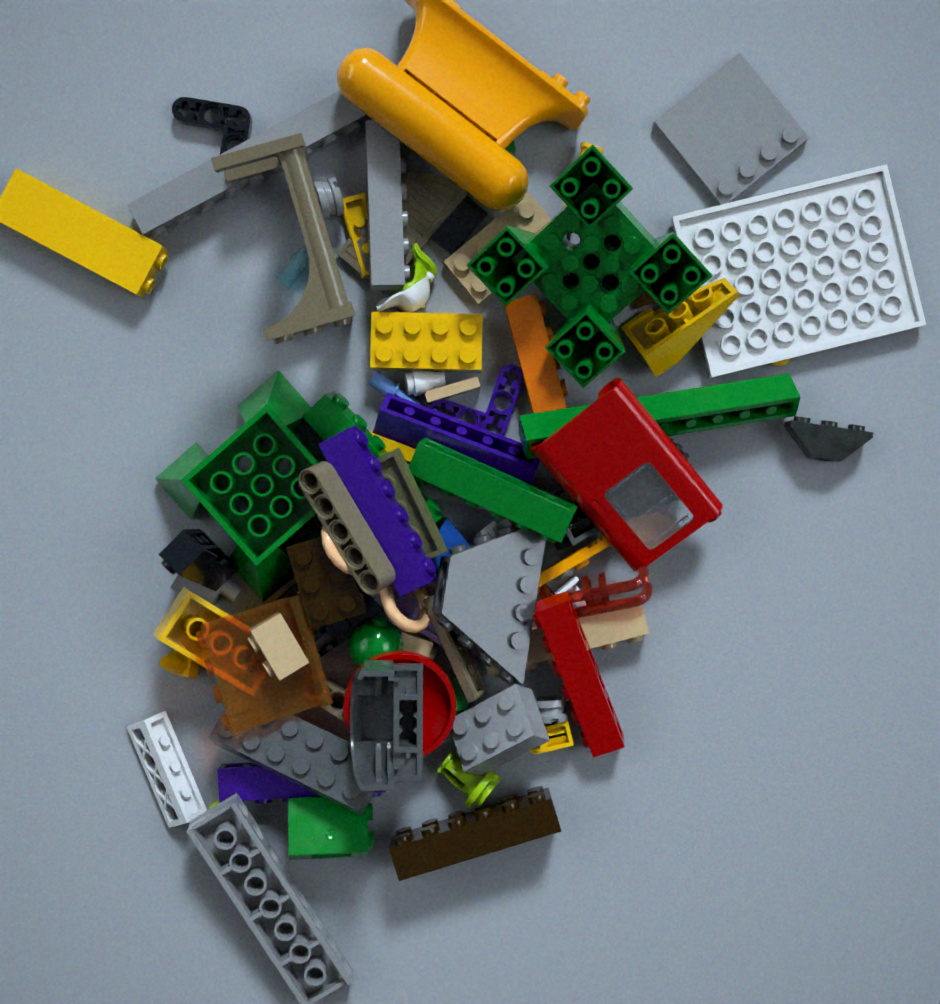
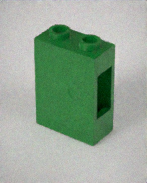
(327, 830)

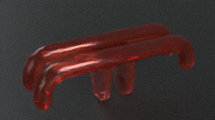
(598, 598)

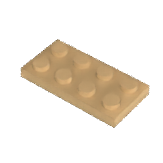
(525, 216)

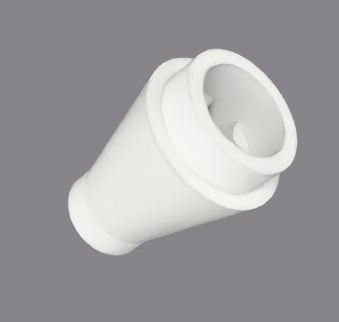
(420, 381)

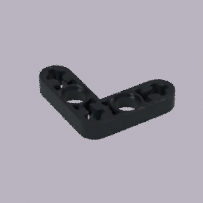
(230, 130)

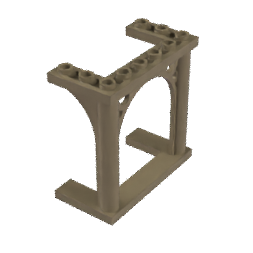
(324, 294)

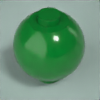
(373, 638)

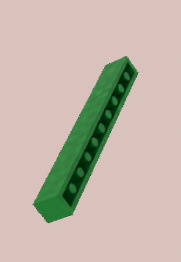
(688, 409)

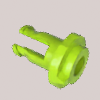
(472, 785)

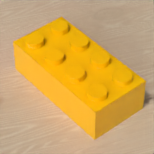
(426, 342)
(183, 620)

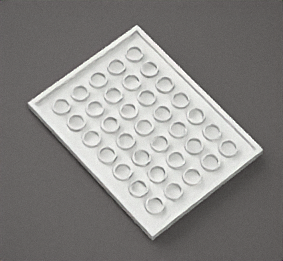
(809, 267)

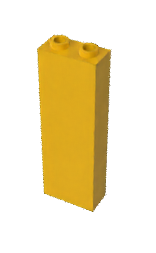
(81, 234)

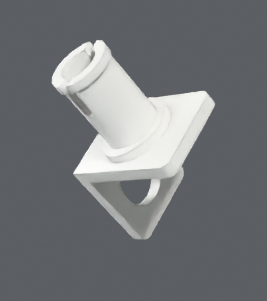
(565, 583)

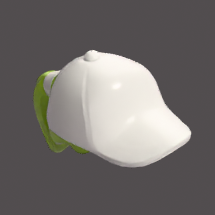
(417, 291)

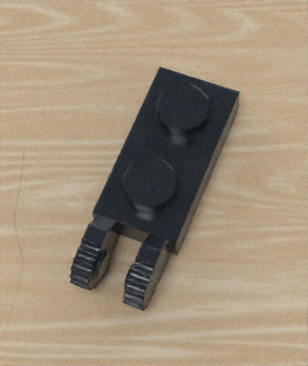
(342, 629)

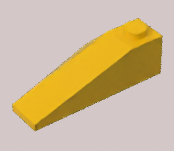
(667, 338)

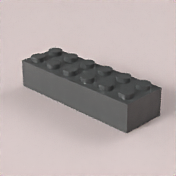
(300, 755)

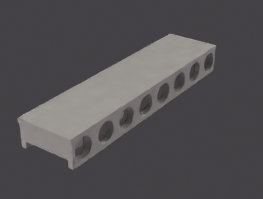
(269, 900)

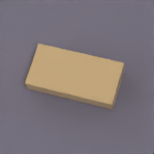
(453, 390)

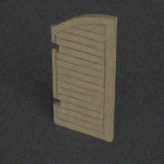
(428, 206)

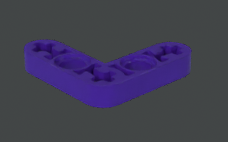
(483, 418)

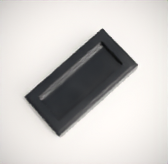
(459, 225)

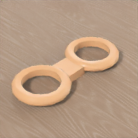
(386, 594)

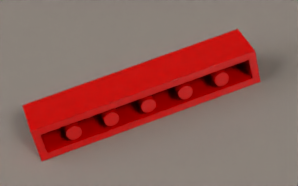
(579, 673)

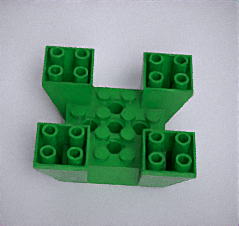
(593, 210)
(218, 482)

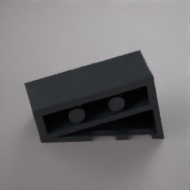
(198, 559)

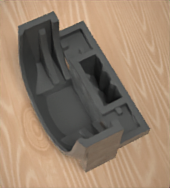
(386, 724)

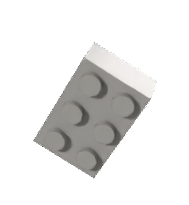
(498, 730)

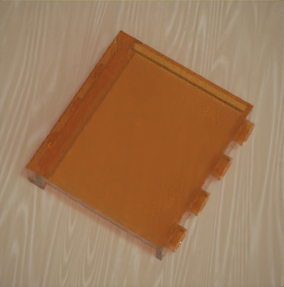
(241, 680)

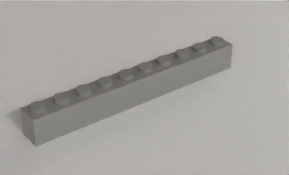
(203, 186)

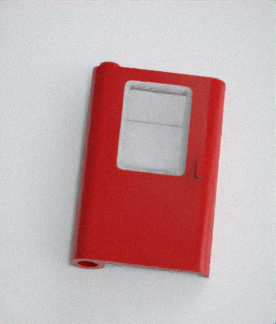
(634, 473)

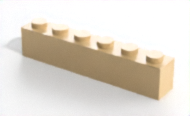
(600, 630)

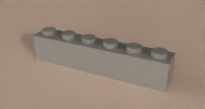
(385, 209)

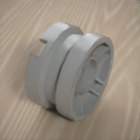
(329, 197)
(552, 708)

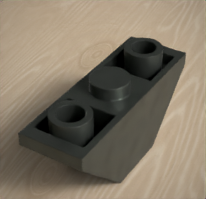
(826, 440)

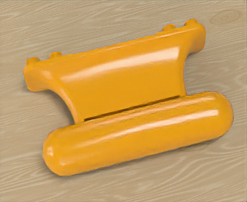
(460, 100)

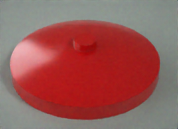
(438, 698)

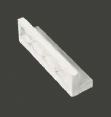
(169, 769)

